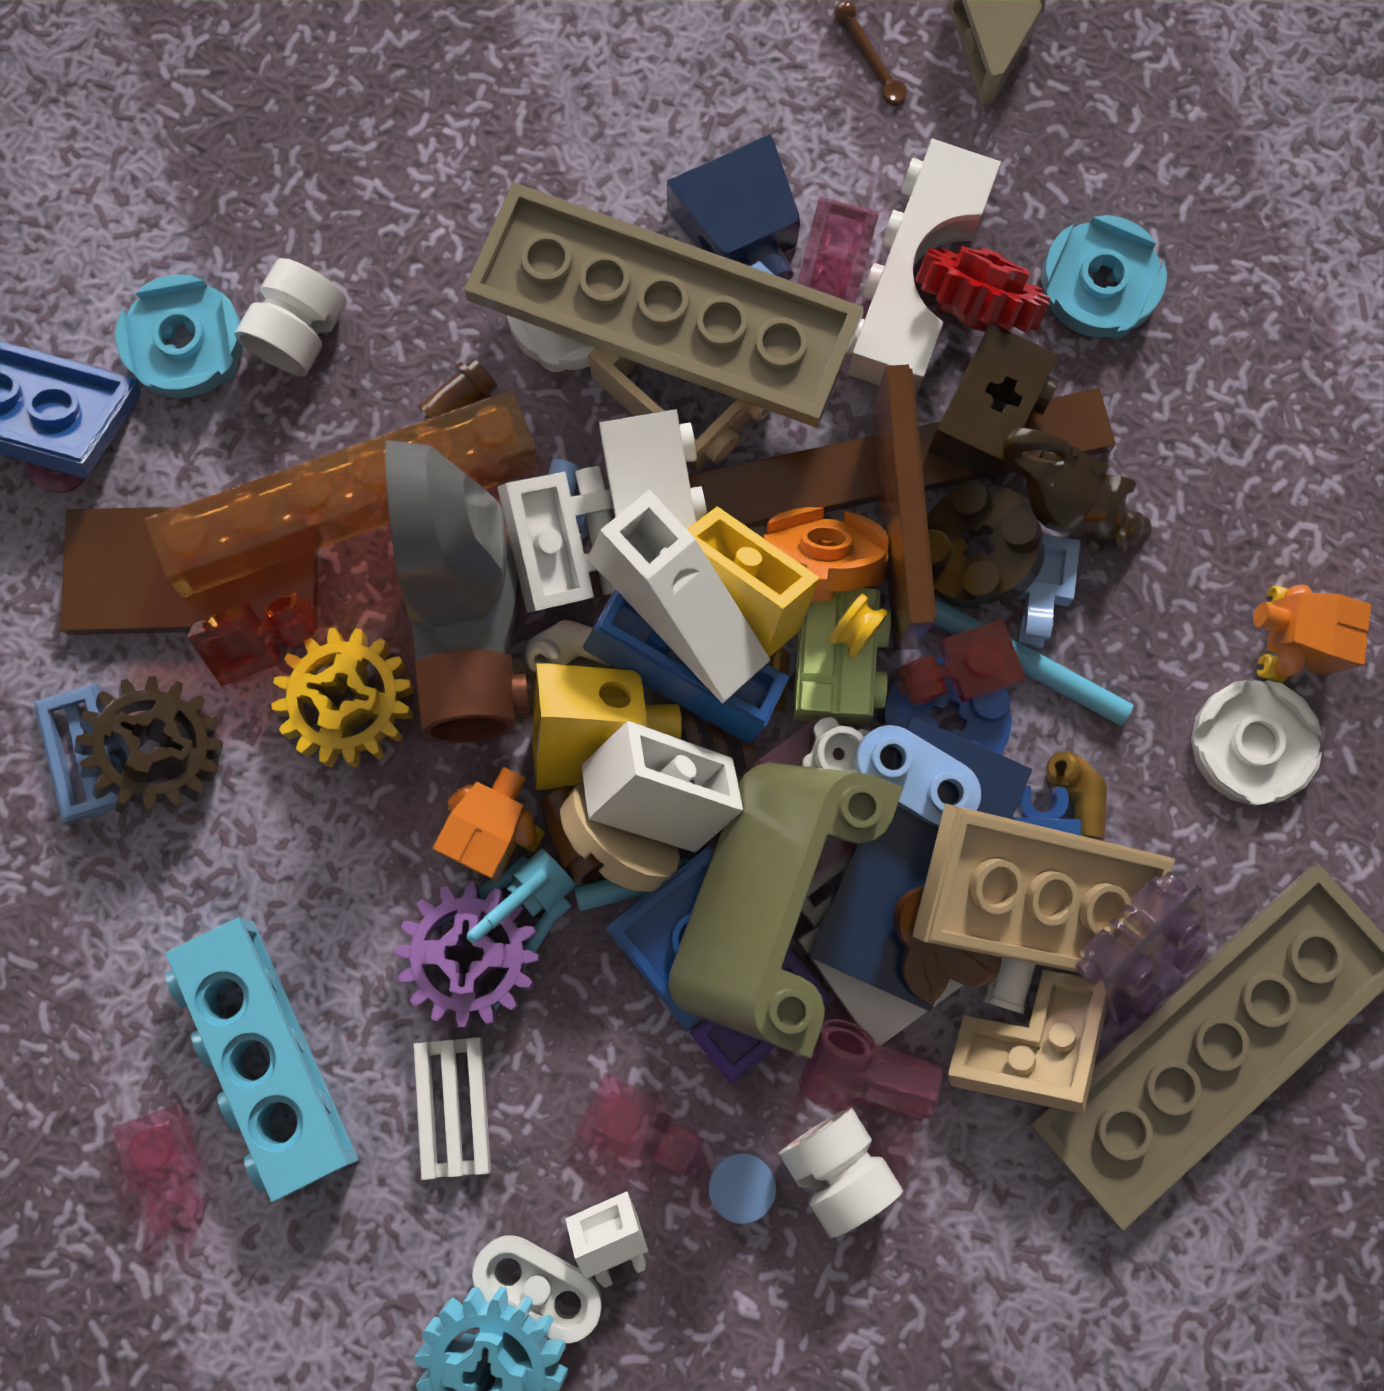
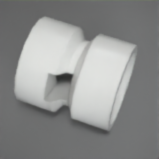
(294, 312)
(843, 1176)

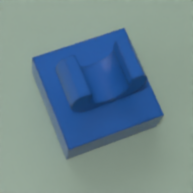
(1051, 817)

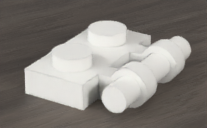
(547, 536)

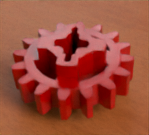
(983, 289)

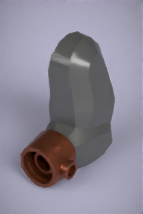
(457, 594)

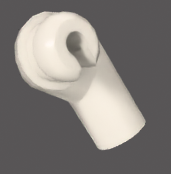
(559, 645)

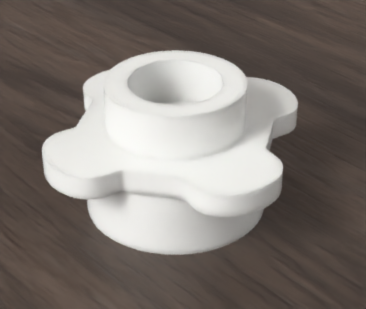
(831, 736)

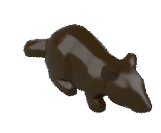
(1074, 492)

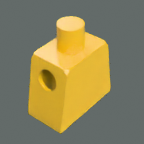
(580, 711)

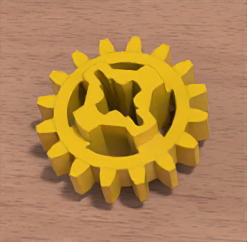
(338, 724)

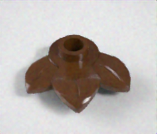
(929, 965)

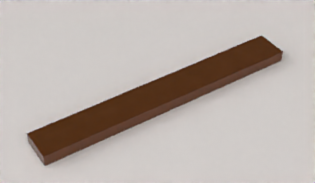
(847, 475)

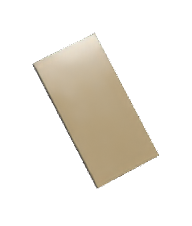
(1026, 888)

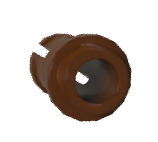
(466, 387)

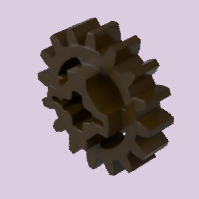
(127, 733)

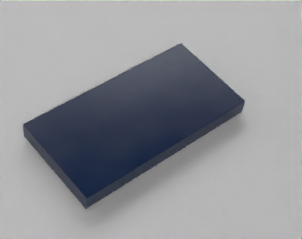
(858, 924)

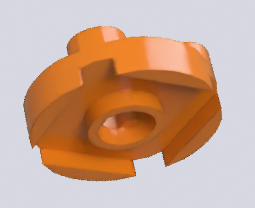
(841, 553)

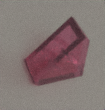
(838, 248)

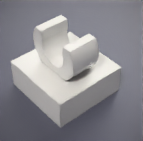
(607, 1237)

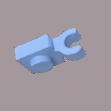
(1052, 586)

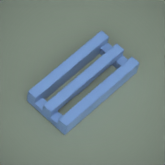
(45, 712)

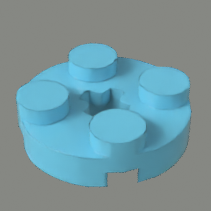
(1134, 266)
(152, 319)

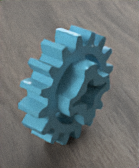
(516, 1346)

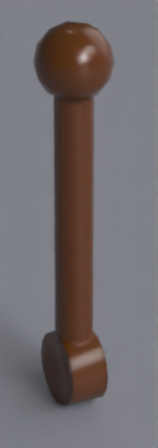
(894, 90)

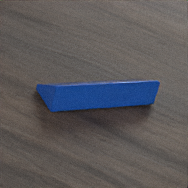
(631, 644)

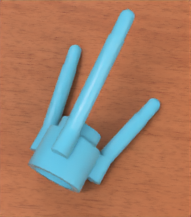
(535, 886)

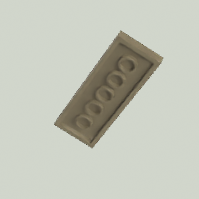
(664, 304)
(1218, 1046)

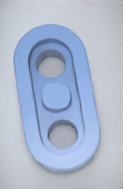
(919, 774)

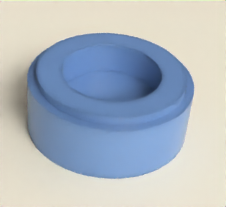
(742, 1188)

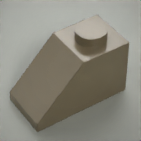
(994, 38)

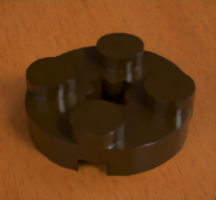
(1014, 533)

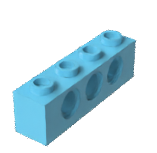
(293, 1077)

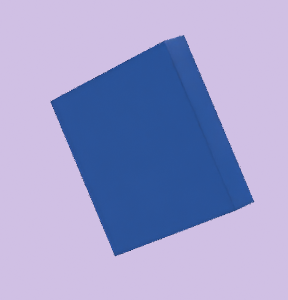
(655, 925)

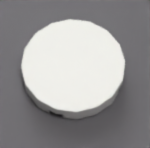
(1237, 752)

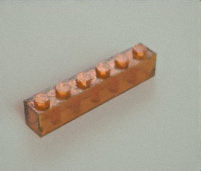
(328, 497)

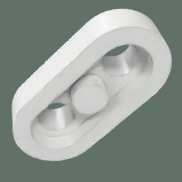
(542, 1280)

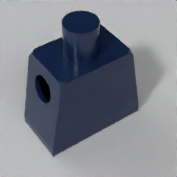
(739, 206)

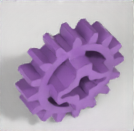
(467, 986)

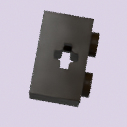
(1003, 370)

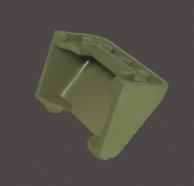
(755, 894)

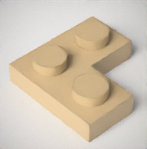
(1041, 1063)

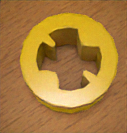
(858, 626)

